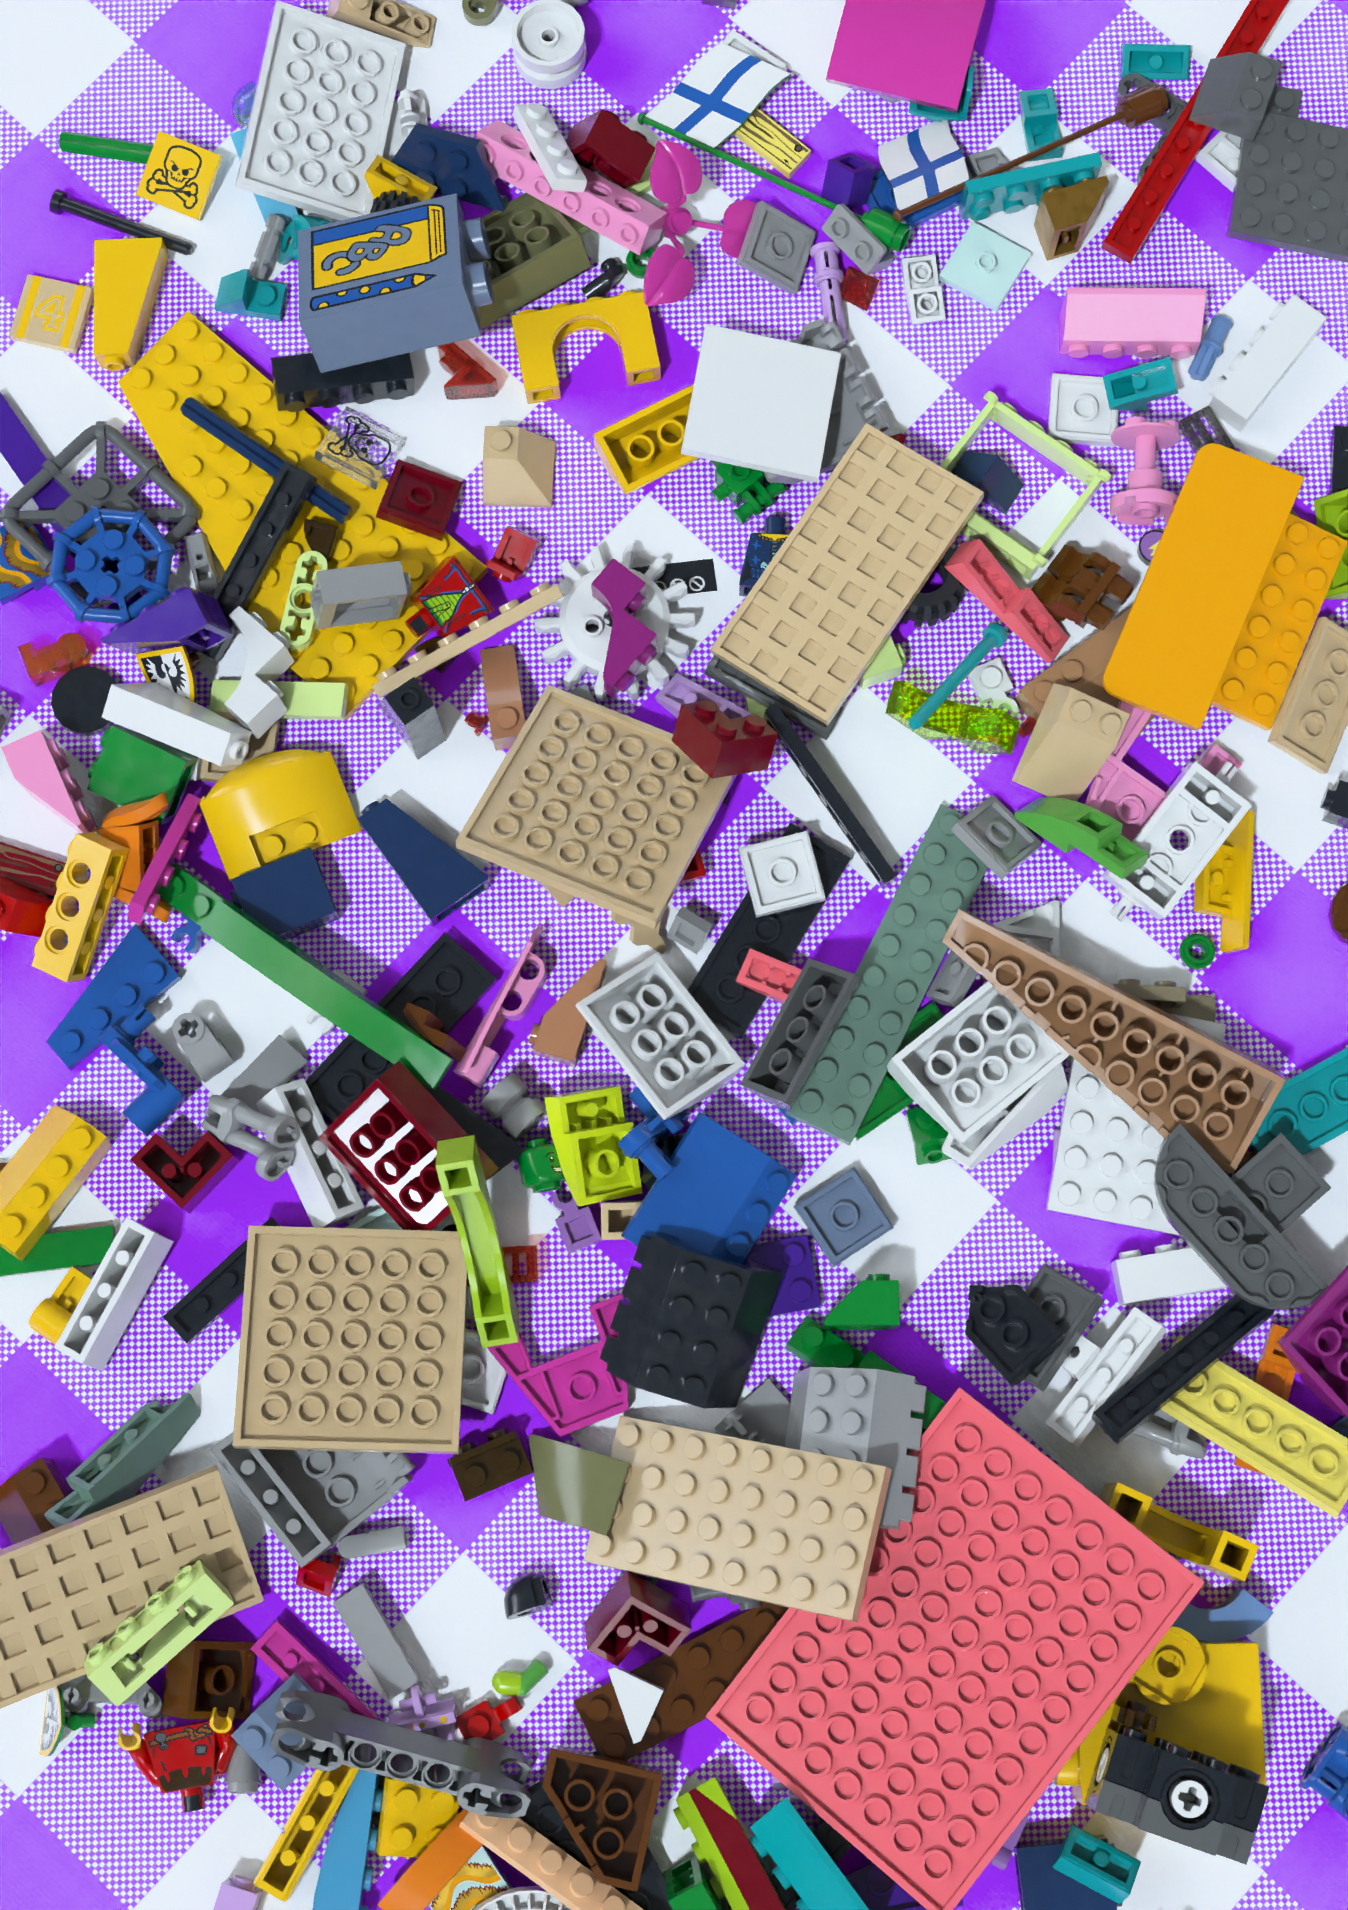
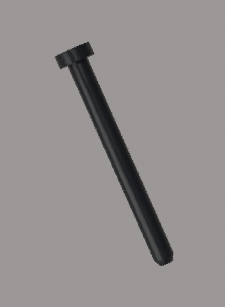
(60, 203)

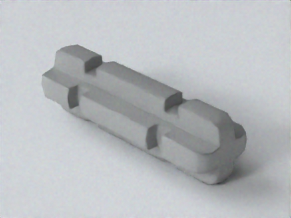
(267, 247)

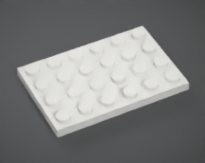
(319, 113)
(1108, 1154)

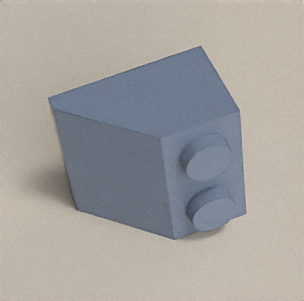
(257, 1731)

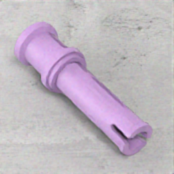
(828, 278)

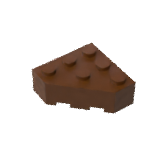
(606, 1810)

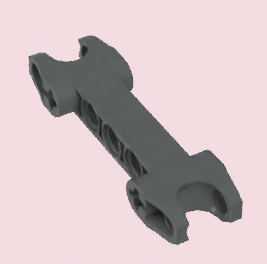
(337, 1737)

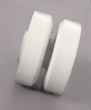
(549, 43)

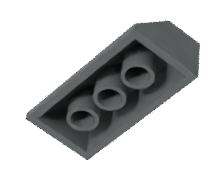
(800, 1033)

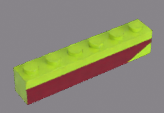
(726, 1849)

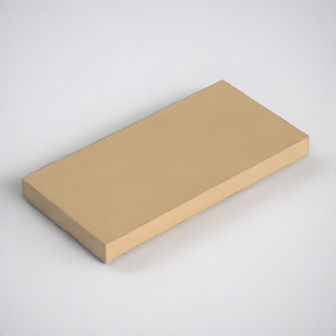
(1316, 701)

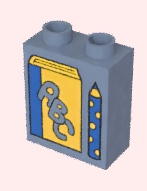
(392, 282)

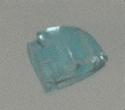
(243, 104)

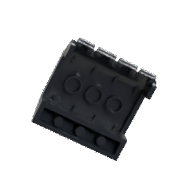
(689, 1323)

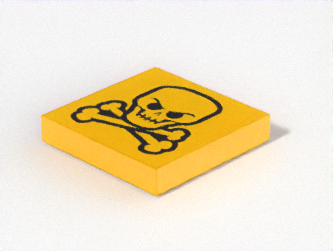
(179, 175)

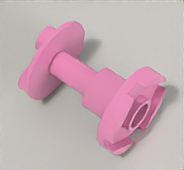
(1145, 491)

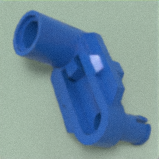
(160, 1095)
(642, 1138)

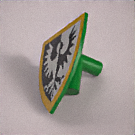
(56, 1719)

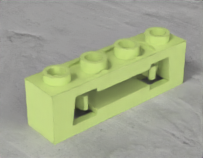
(112, 1663)

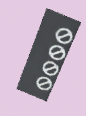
(697, 575)

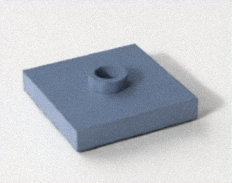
(843, 1217)

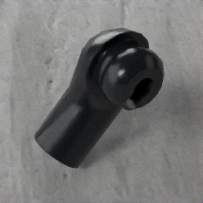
(612, 274)

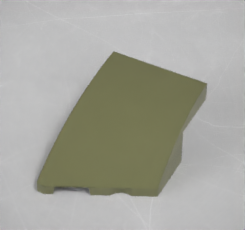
(576, 1484)

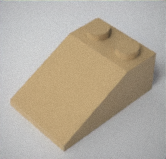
(1069, 743)

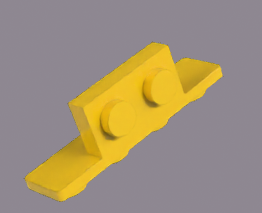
(1225, 886)

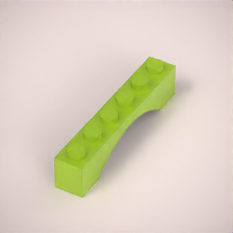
(471, 1207)

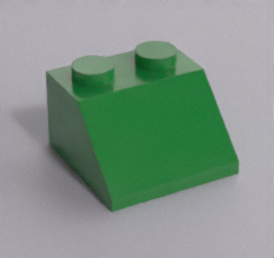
(868, 1306)

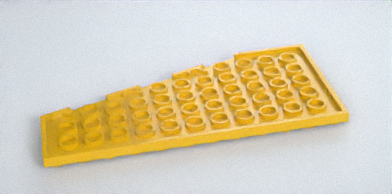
(231, 490)

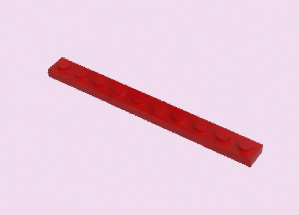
(1184, 141)

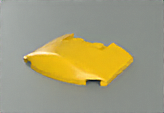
(277, 809)

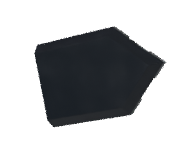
(1010, 1330)

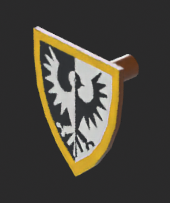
(171, 668)

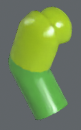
(517, 1682)

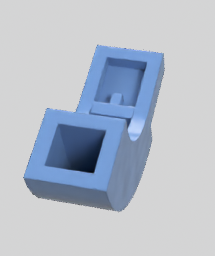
(1226, 1622)

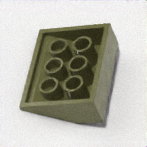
(530, 254)

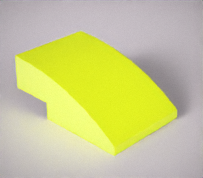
(586, 1138)

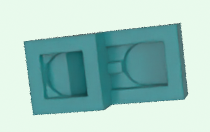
(1040, 121)

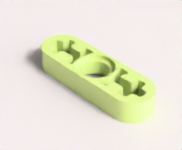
(290, 622)

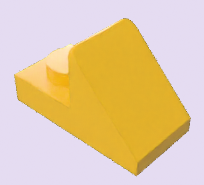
(387, 176)

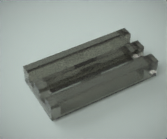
(1213, 422)

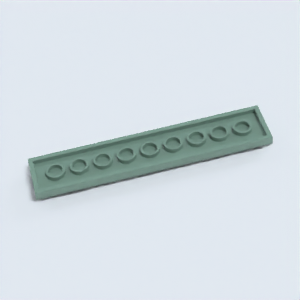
(891, 981)

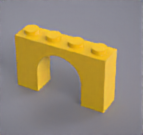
(620, 317)
(1203, 1546)

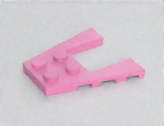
(1126, 793)

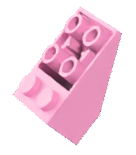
(41, 771)

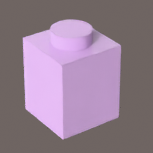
(238, 1894)

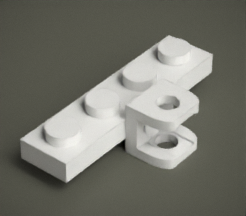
(1102, 1373)

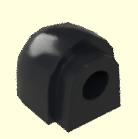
(527, 1596)

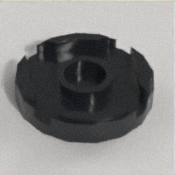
(81, 699)

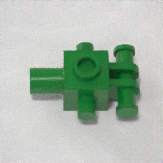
(739, 486)

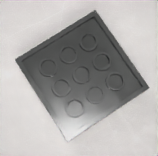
(1293, 188)

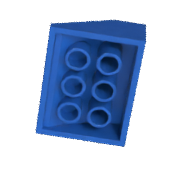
(715, 1195)

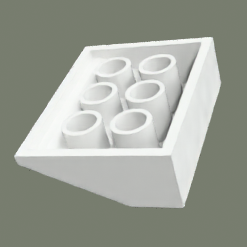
(661, 1036)
(975, 1062)

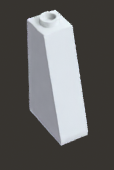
(177, 722)

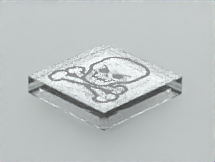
(360, 447)

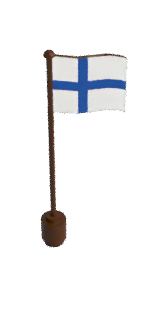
(930, 166)

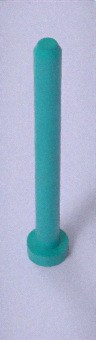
(993, 636)

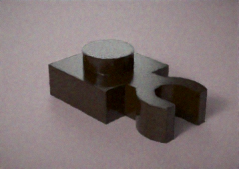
(1135, 1715)

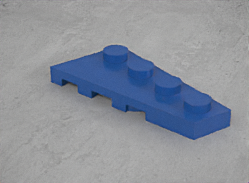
(129, 977)

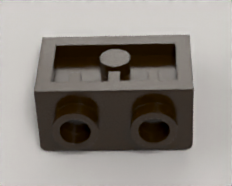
(490, 1464)

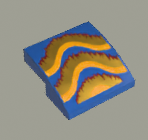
(18, 566)

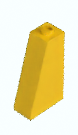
(124, 295)

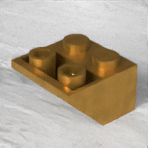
(1068, 215)

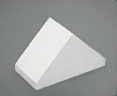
(637, 1699)

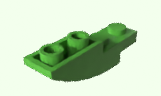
(1079, 826)

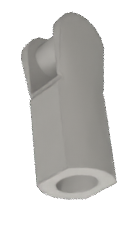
(201, 562)
(373, 1542)

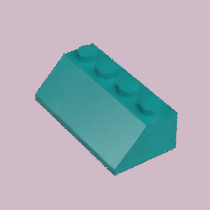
(802, 1861)

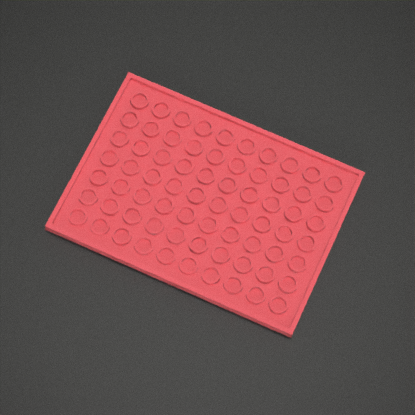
(973, 1661)

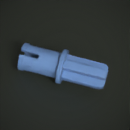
(1210, 347)

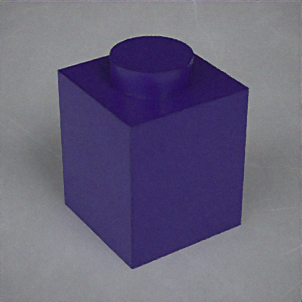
(848, 180)

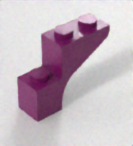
(630, 640)

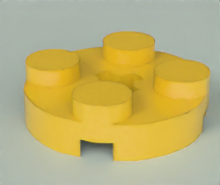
(1173, 1686)

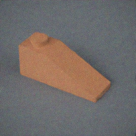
(503, 695)
(563, 1026)

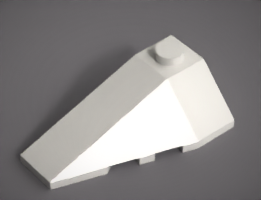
(1009, 1122)

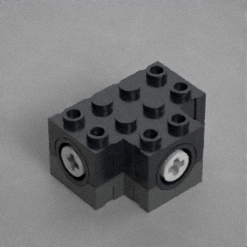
(1177, 1794)

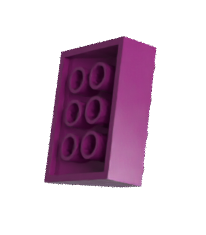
(1320, 1346)

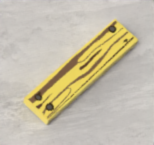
(773, 143)

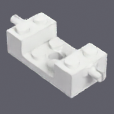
(1201, 809)

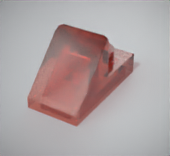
(470, 378)

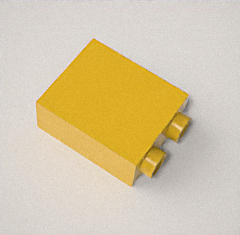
(1217, 1721)

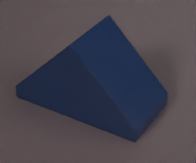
(992, 477)

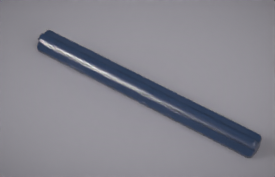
(259, 455)

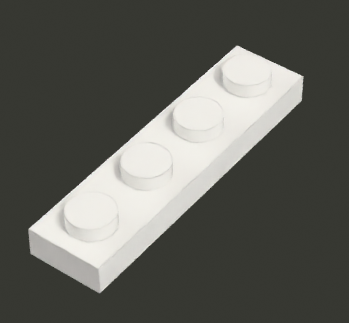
(549, 147)

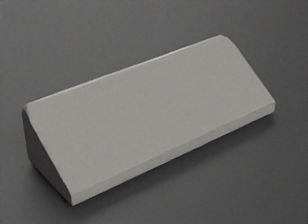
(271, 1069)
(377, 1641)

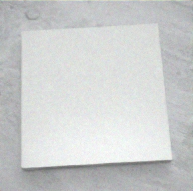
(761, 403)

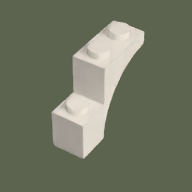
(257, 699)

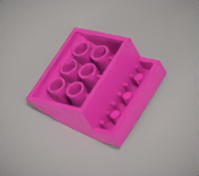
(907, 49)

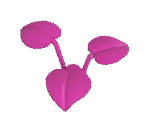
(672, 176)

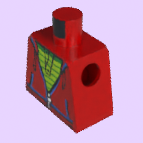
(447, 601)

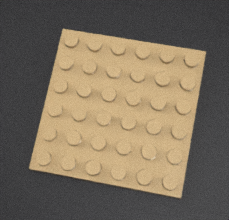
(595, 807)
(351, 1340)

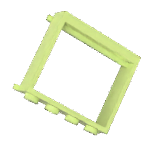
(998, 542)

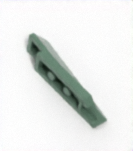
(125, 1459)

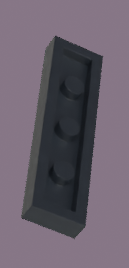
(211, 1295)

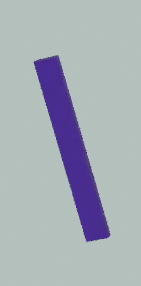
(26, 460)

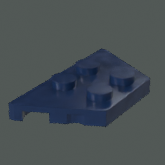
(451, 164)

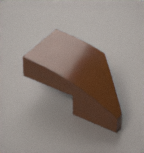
(429, 1027)

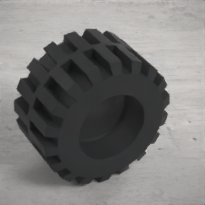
(937, 603)

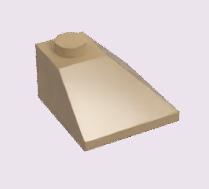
(517, 468)

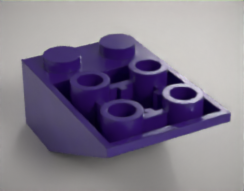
(183, 619)

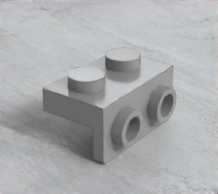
(857, 240)

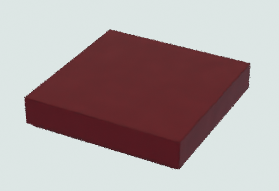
(419, 499)

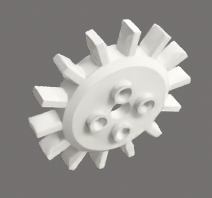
(580, 609)

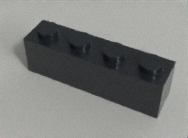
(302, 385)

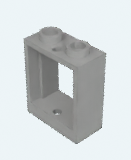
(359, 594)

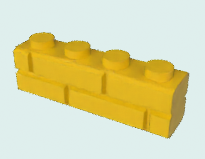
(304, 1831)

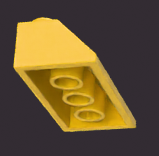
(646, 443)
(46, 1177)

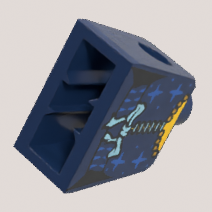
(761, 551)

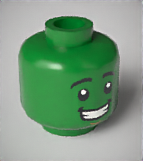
(540, 1166)

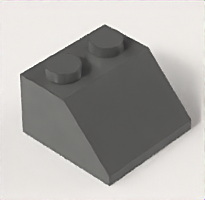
(1236, 93)

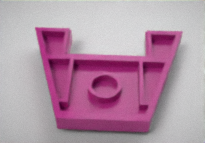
(574, 1387)

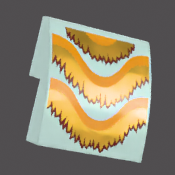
(472, 1884)

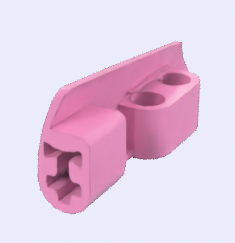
(479, 1058)

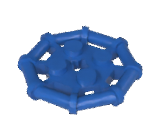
(111, 546)

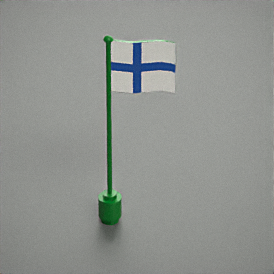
(718, 101)

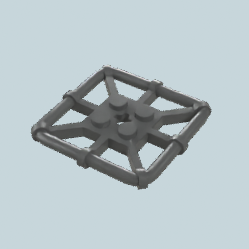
(98, 491)

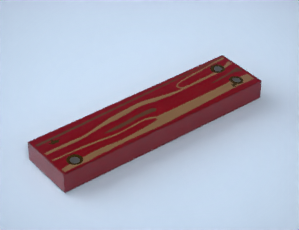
(30, 869)

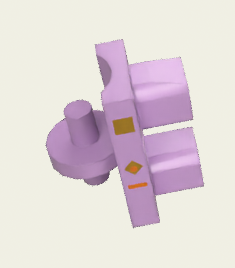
(426, 1712)

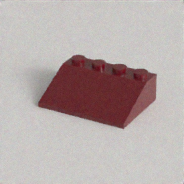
(392, 1147)

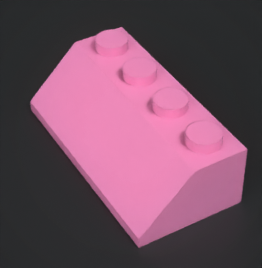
(1131, 322)

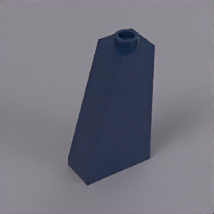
(426, 866)

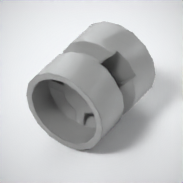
(514, 1106)

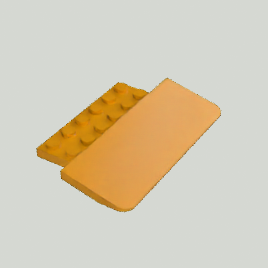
(1225, 596)

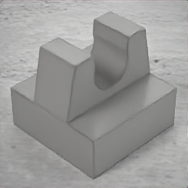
(690, 929)

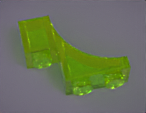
(976, 727)

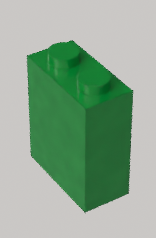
(140, 768)

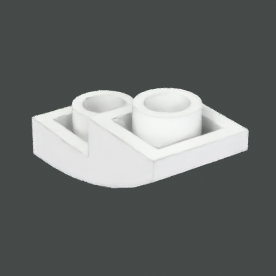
(922, 289)

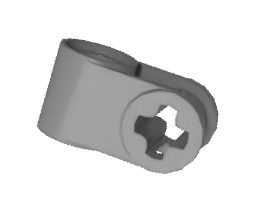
(204, 1050)

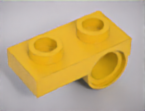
(55, 1312)

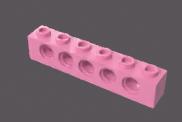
(602, 205)

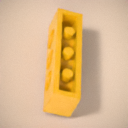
(106, 861)

